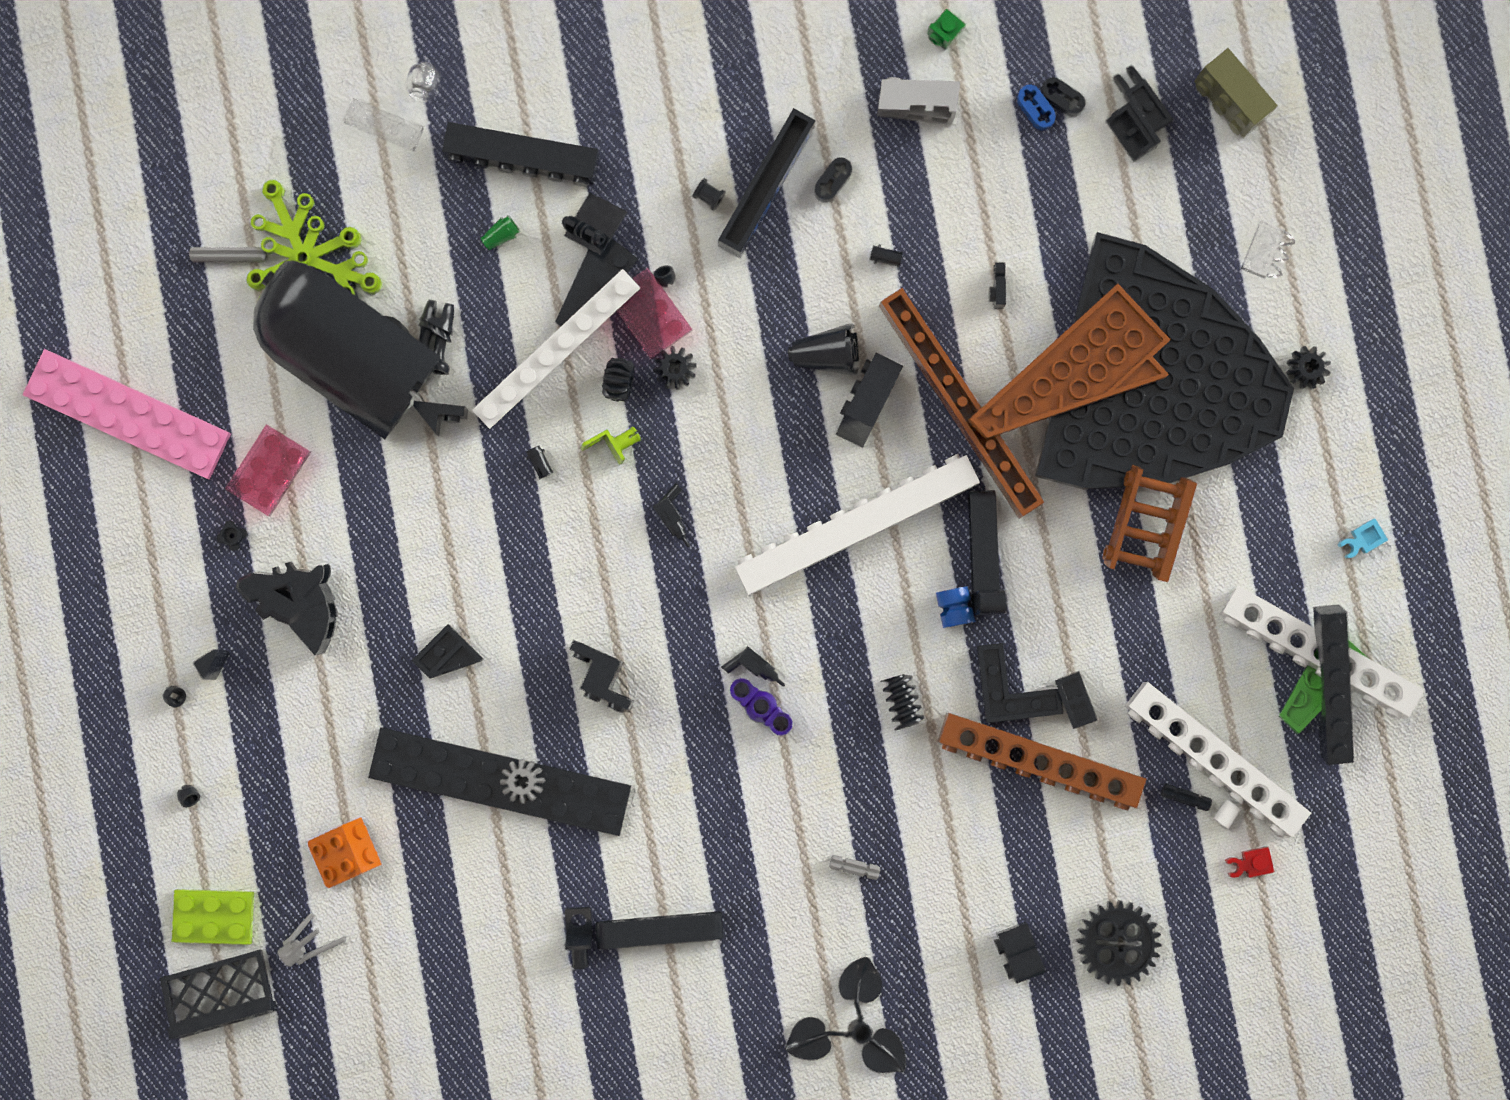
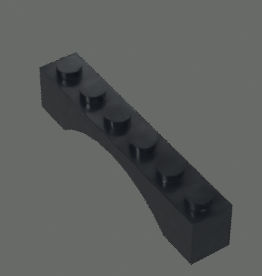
(1333, 652)

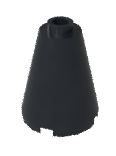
(827, 351)

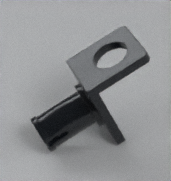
(578, 937)

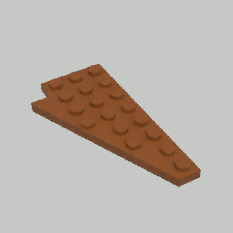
(1091, 361)

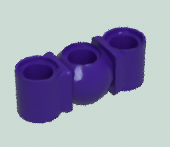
(773, 710)

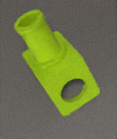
(615, 444)

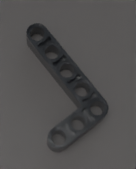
(984, 558)

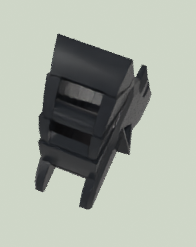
(305, 607)

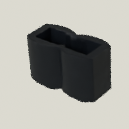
(1020, 953)

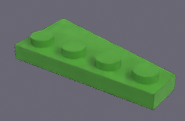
(1306, 698)

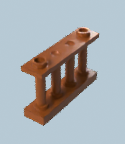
(1167, 541)

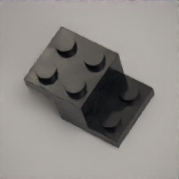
(601, 676)

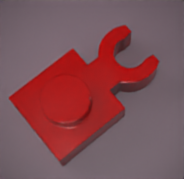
(1254, 862)

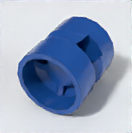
(955, 607)

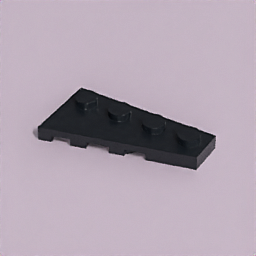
(594, 275)

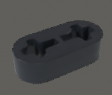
(1066, 92)
(828, 176)

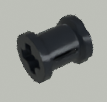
(708, 194)

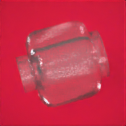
(422, 82)

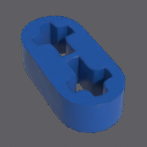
(1031, 110)

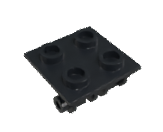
(594, 223)

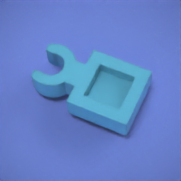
(1365, 537)

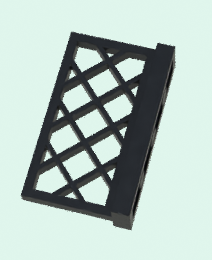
(227, 1015)

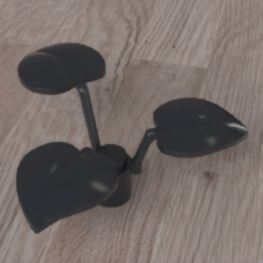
(882, 1052)

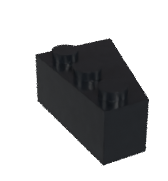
(868, 399)

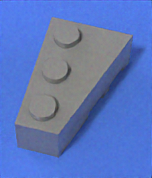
(919, 100)

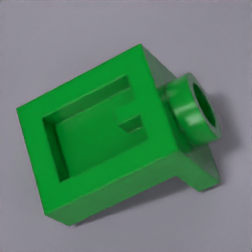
(945, 29)

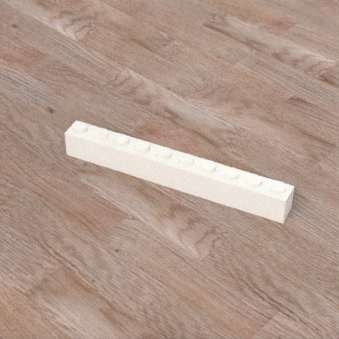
(856, 525)

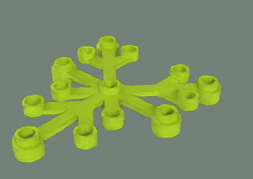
(291, 231)

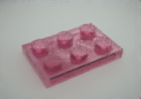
(653, 316)
(268, 470)

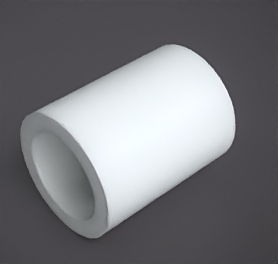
(1227, 814)

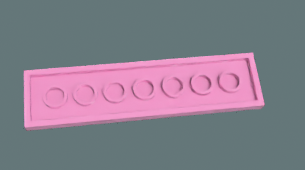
(126, 414)

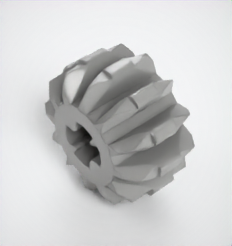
(521, 790)

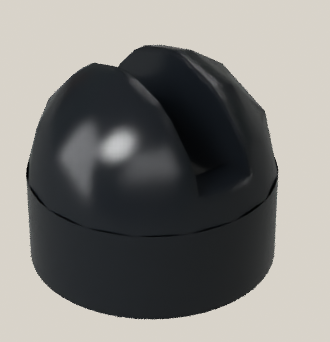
(665, 275)
(172, 701)
(188, 796)

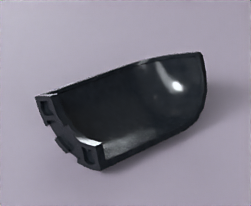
(340, 345)

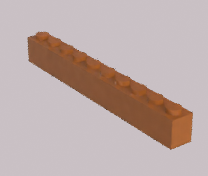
(959, 402)

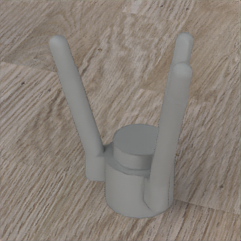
(293, 950)

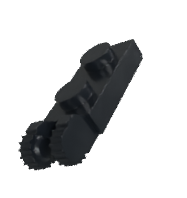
(1145, 99)

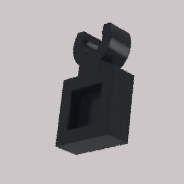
(997, 293)

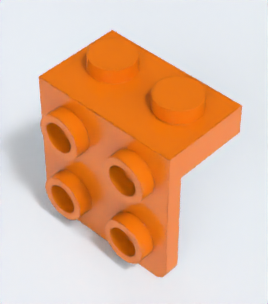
(344, 852)

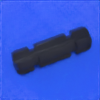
(1186, 797)

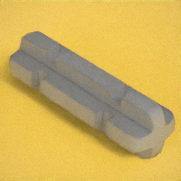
(854, 867)

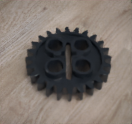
(1117, 965)

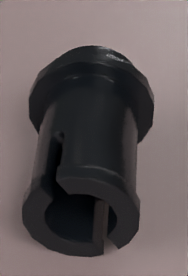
(885, 256)
(539, 462)

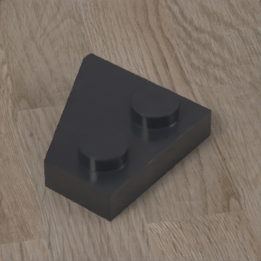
(446, 653)

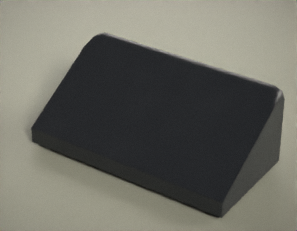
(211, 664)

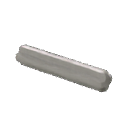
(227, 254)

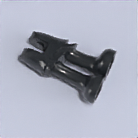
(440, 328)

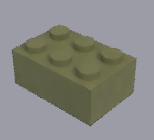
(1235, 93)

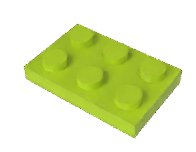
(212, 916)

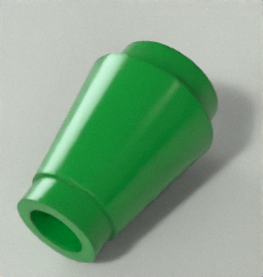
(500, 233)

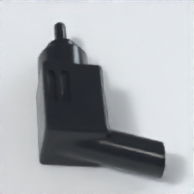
(670, 515)
(754, 664)

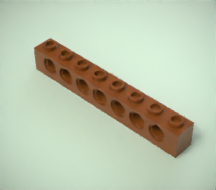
(1130, 785)

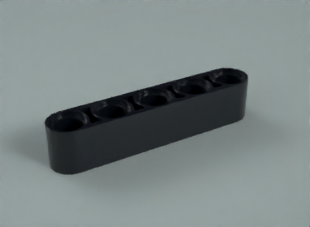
(659, 930)

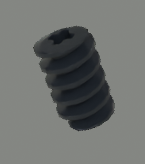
(903, 701)

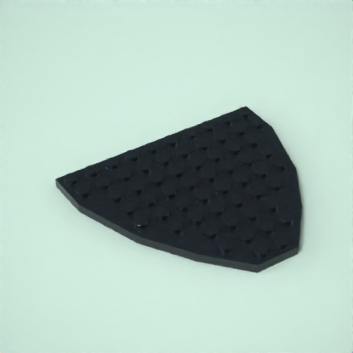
(1210, 410)

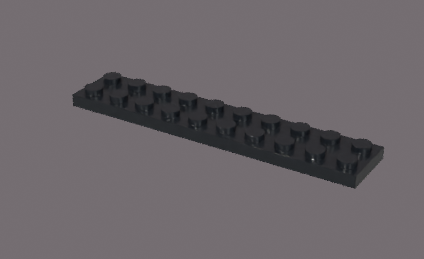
(477, 774)

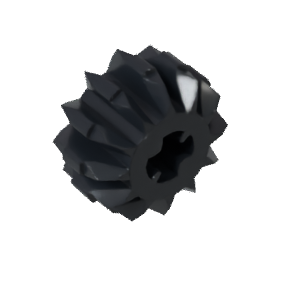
(1303, 357)
(684, 367)
(618, 379)

